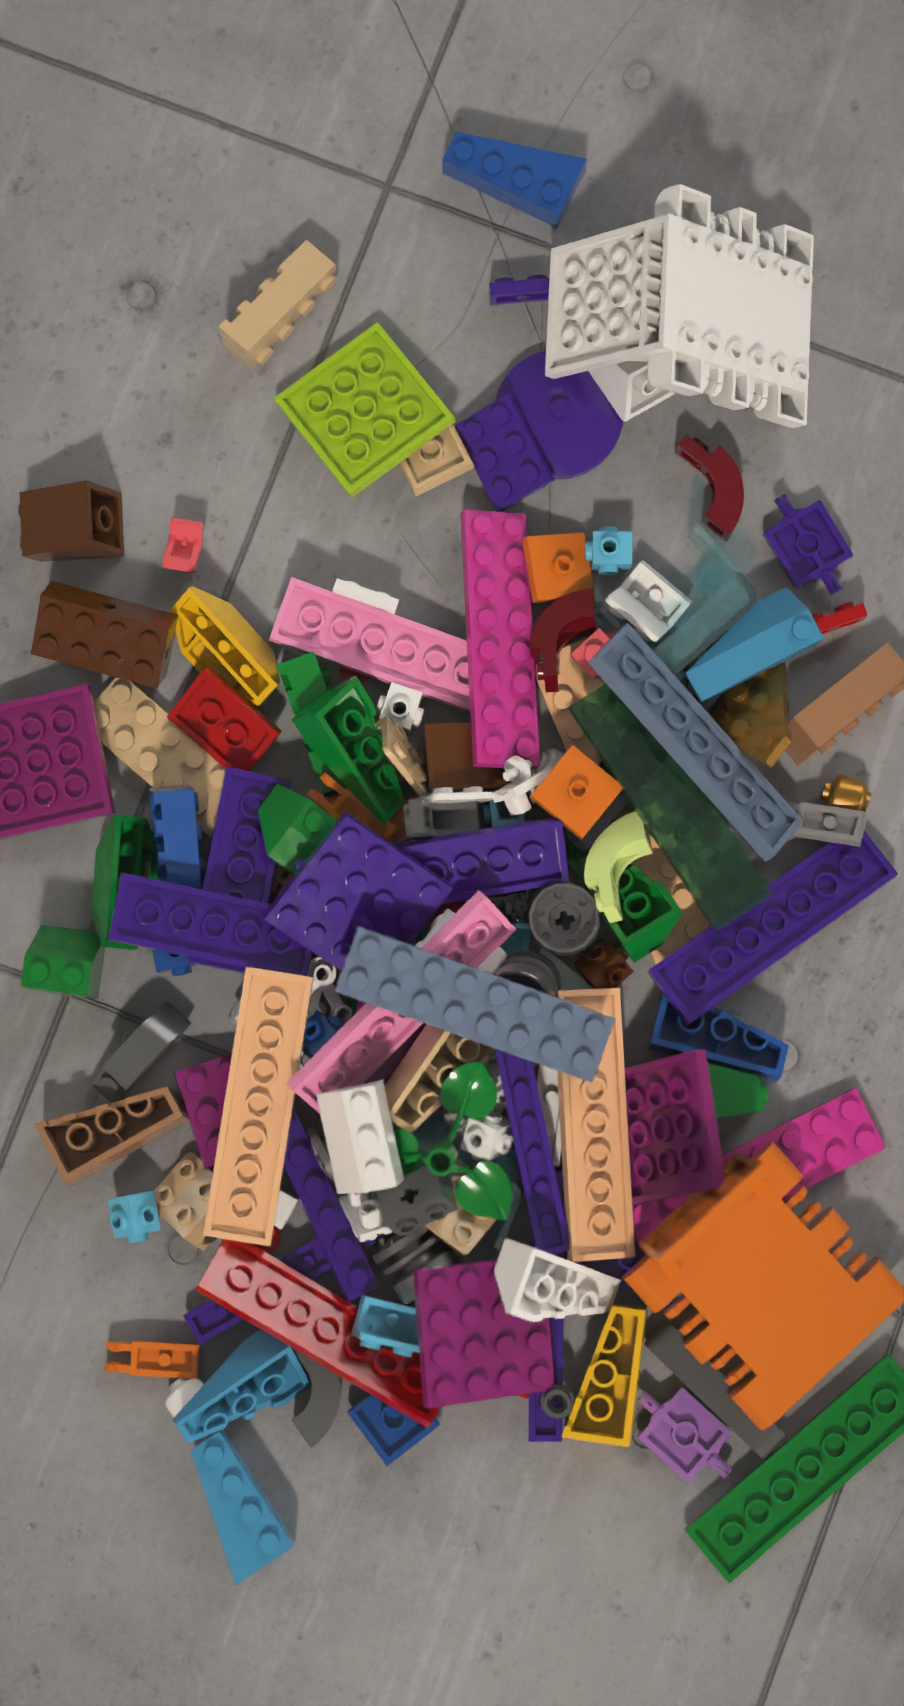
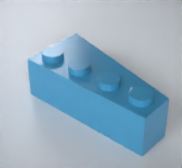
(240, 1508)

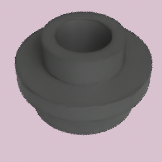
(558, 1411)

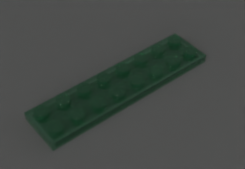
(672, 810)

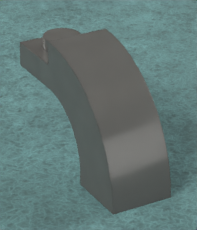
(431, 819)
(140, 1052)
(323, 1404)

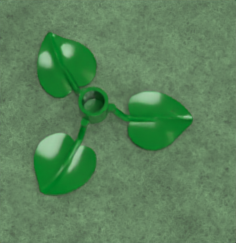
(486, 1188)

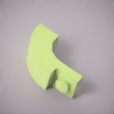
(609, 856)

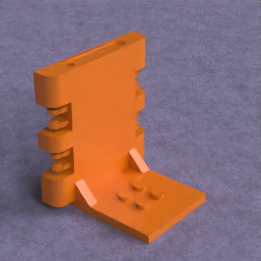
(763, 1283)

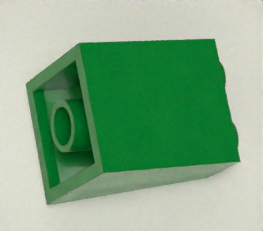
(64, 962)
(736, 1091)

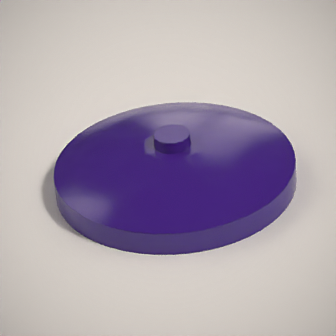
(565, 415)

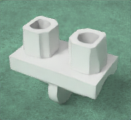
(522, 781)
(364, 1215)

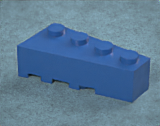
(516, 174)
(177, 835)
(724, 1039)

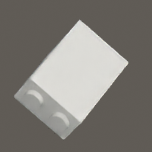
(628, 388)

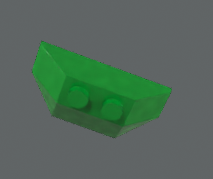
(292, 826)
(124, 848)

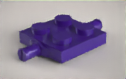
(807, 544)

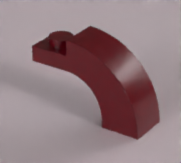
(724, 482)
(555, 627)

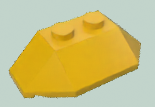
(219, 637)

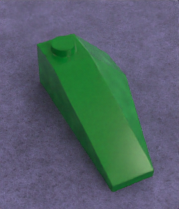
(645, 906)

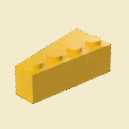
(610, 1388)

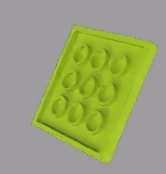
(364, 410)

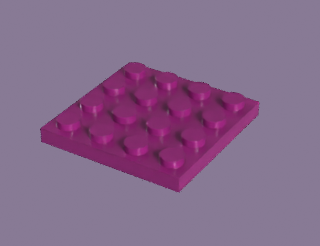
(51, 762)
(672, 1128)
(470, 1343)

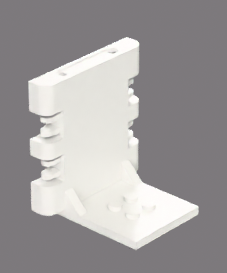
(695, 301)

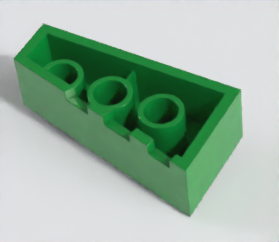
(303, 683)

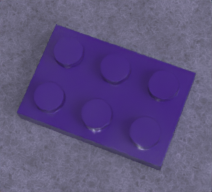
(504, 453)

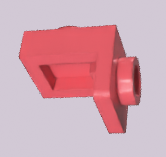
(183, 545)
(589, 649)

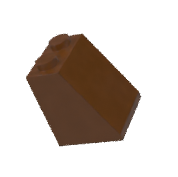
(71, 522)
(452, 760)

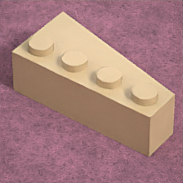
(278, 305)

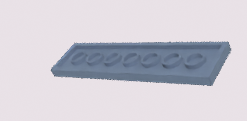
(695, 741)
(475, 1004)

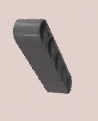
(710, 1388)

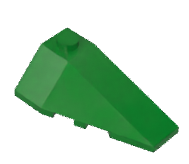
(346, 738)

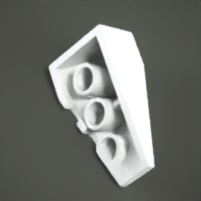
(547, 1286)

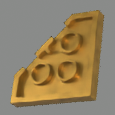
(757, 715)

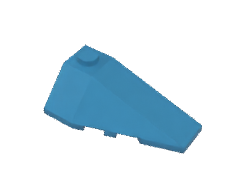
(763, 638)
(253, 1377)

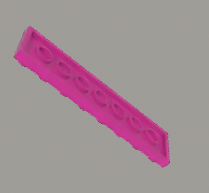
(499, 639)
(815, 1142)

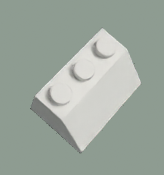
(360, 1138)

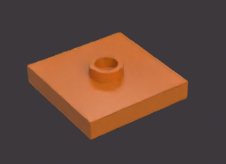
(556, 565)
(576, 792)

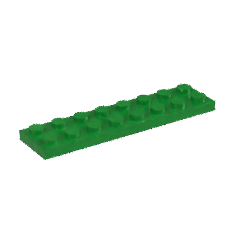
(803, 1471)

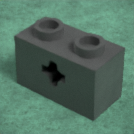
(417, 1201)

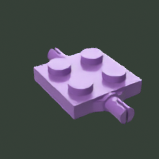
(684, 1434)

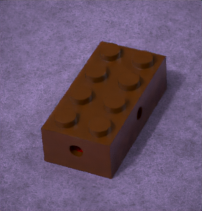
(104, 634)

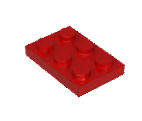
(223, 722)

